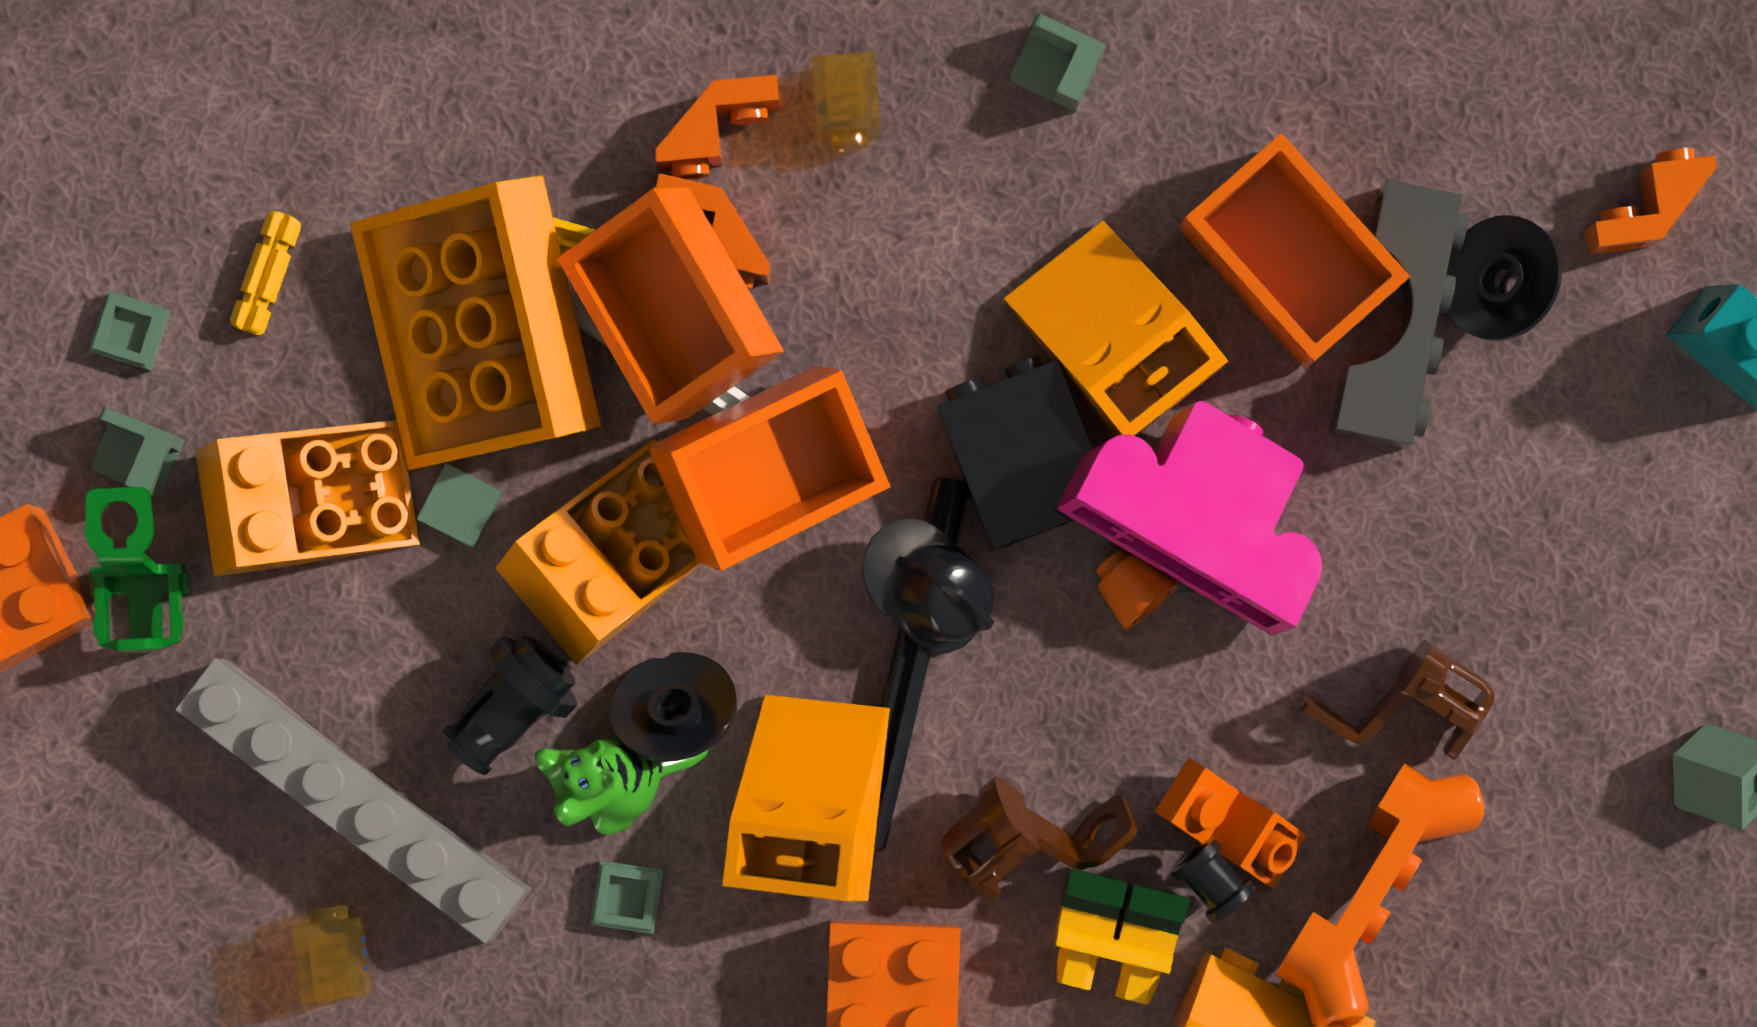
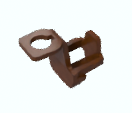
(1424, 680)
(1023, 833)

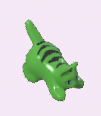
(604, 783)

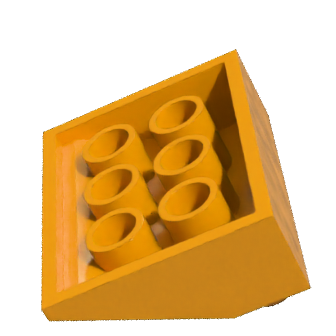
(475, 322)

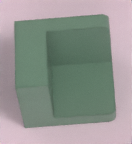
(1057, 62)
(136, 453)
(1717, 776)

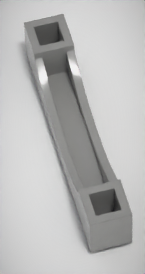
(353, 800)

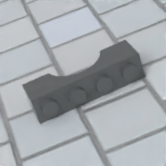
(1384, 396)

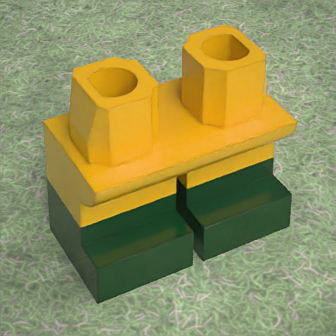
(1143, 940)

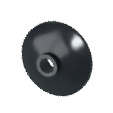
(1490, 255)
(668, 687)

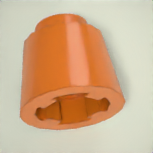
(1133, 587)

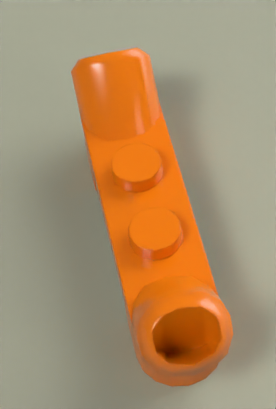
(1323, 953)

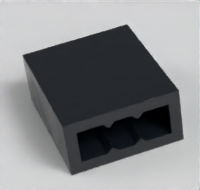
(1016, 448)

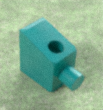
(1725, 339)

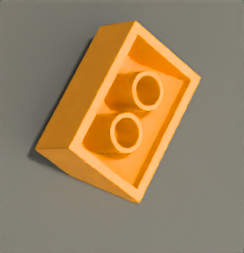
(1230, 995)

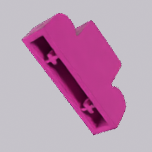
(1204, 512)

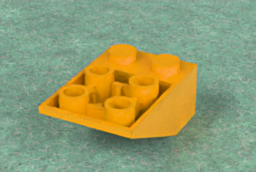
(1115, 332)
(305, 496)
(601, 557)
(809, 800)

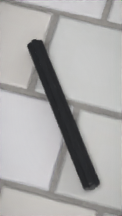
(910, 666)

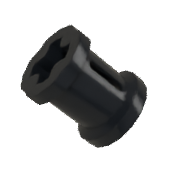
(1213, 880)

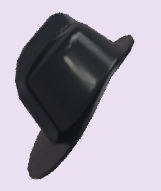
(927, 585)

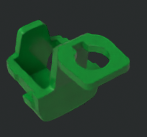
(133, 575)

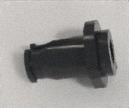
(514, 698)

